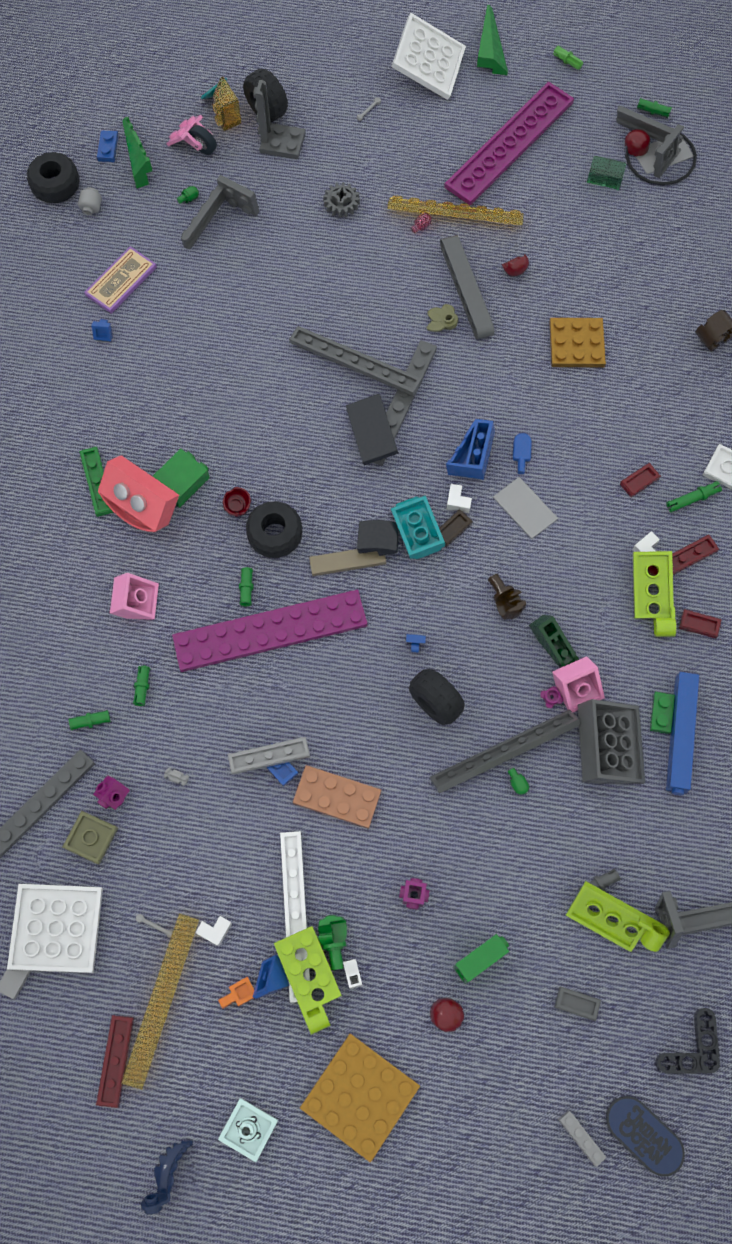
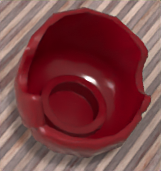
(637, 142)
(516, 266)
(236, 501)
(446, 1014)

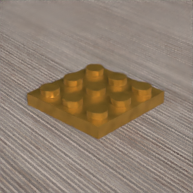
(577, 342)

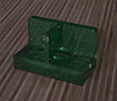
(606, 172)

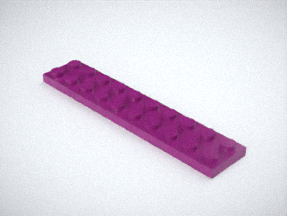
(509, 143)
(269, 630)

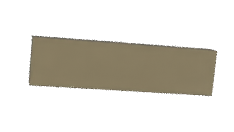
(344, 561)

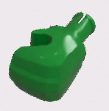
(332, 938)

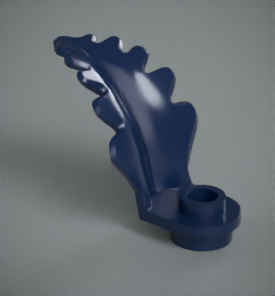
(164, 1178)

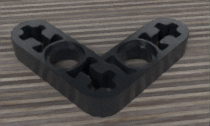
(697, 1058)

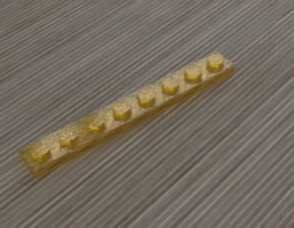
(461, 211)
(159, 1002)

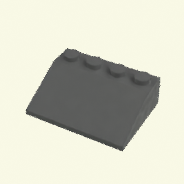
(610, 743)

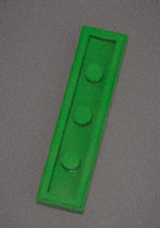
(94, 471)

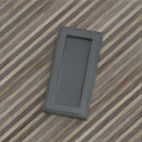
(577, 1003)

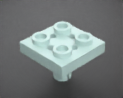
(231, 1133)

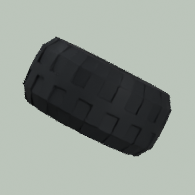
(276, 95)
(49, 166)
(274, 545)
(436, 696)

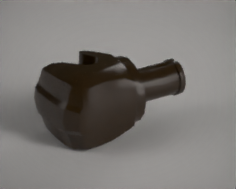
(507, 599)

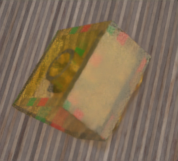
(226, 106)

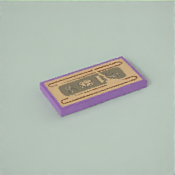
(120, 280)

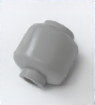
(89, 201)

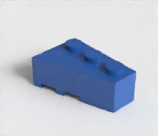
(473, 453)

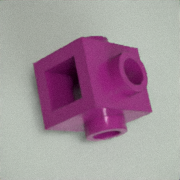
(110, 793)
(417, 886)

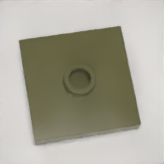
(90, 837)

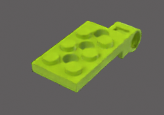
(665, 619)
(649, 931)
(312, 1010)

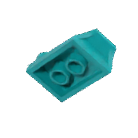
(418, 527)

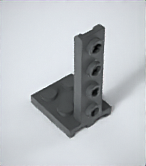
(667, 135)
(275, 138)
(225, 190)
(692, 920)

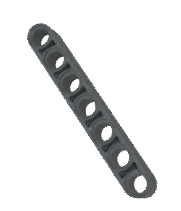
(467, 287)

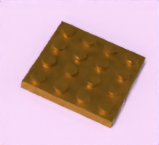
(360, 1097)

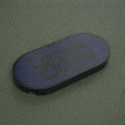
(645, 1136)

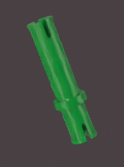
(701, 493)

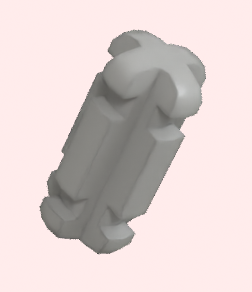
(176, 776)

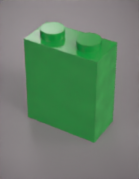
(183, 475)
(481, 958)

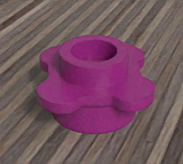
(553, 691)

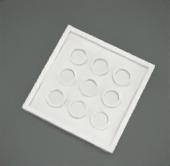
(428, 56)
(55, 928)

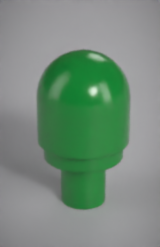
(188, 195)
(518, 782)

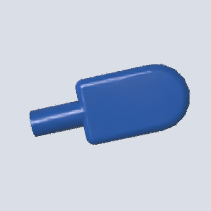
(522, 450)

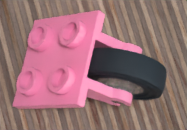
(198, 136)

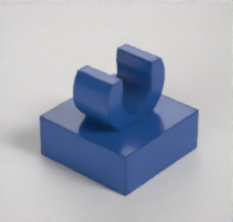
(102, 330)
(415, 639)

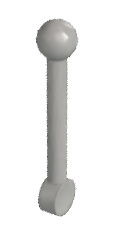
(377, 101)
(140, 918)

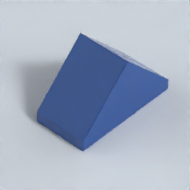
(270, 978)

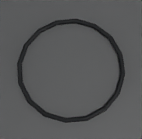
(669, 182)

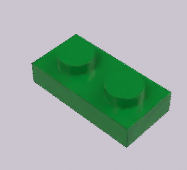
(662, 712)

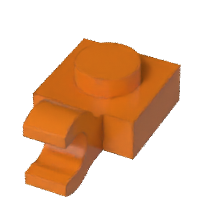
(240, 992)

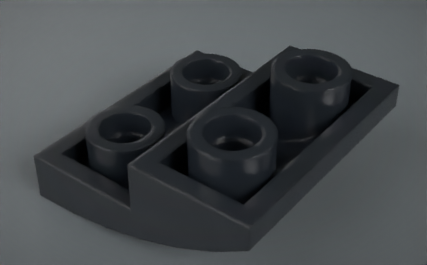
(378, 536)

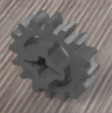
(341, 199)

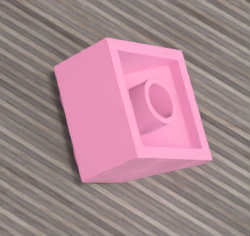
(134, 597)
(578, 683)

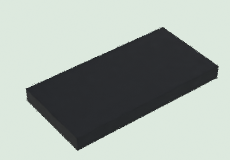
(371, 429)

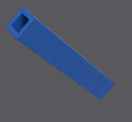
(682, 733)

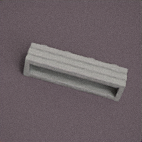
(582, 1138)

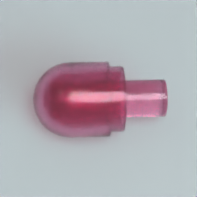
(421, 222)

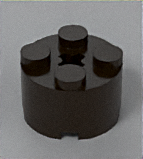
(715, 330)

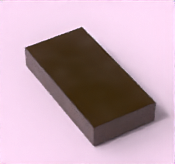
(455, 527)

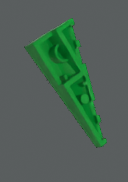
(490, 49)
(139, 161)

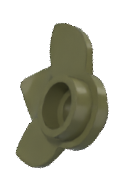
(442, 318)

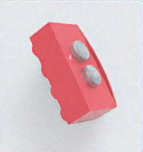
(136, 495)

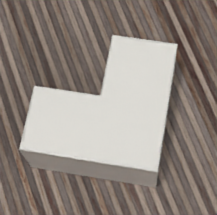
(456, 501)
(646, 543)
(214, 934)
(352, 974)

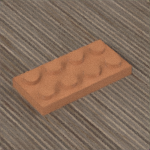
(337, 796)

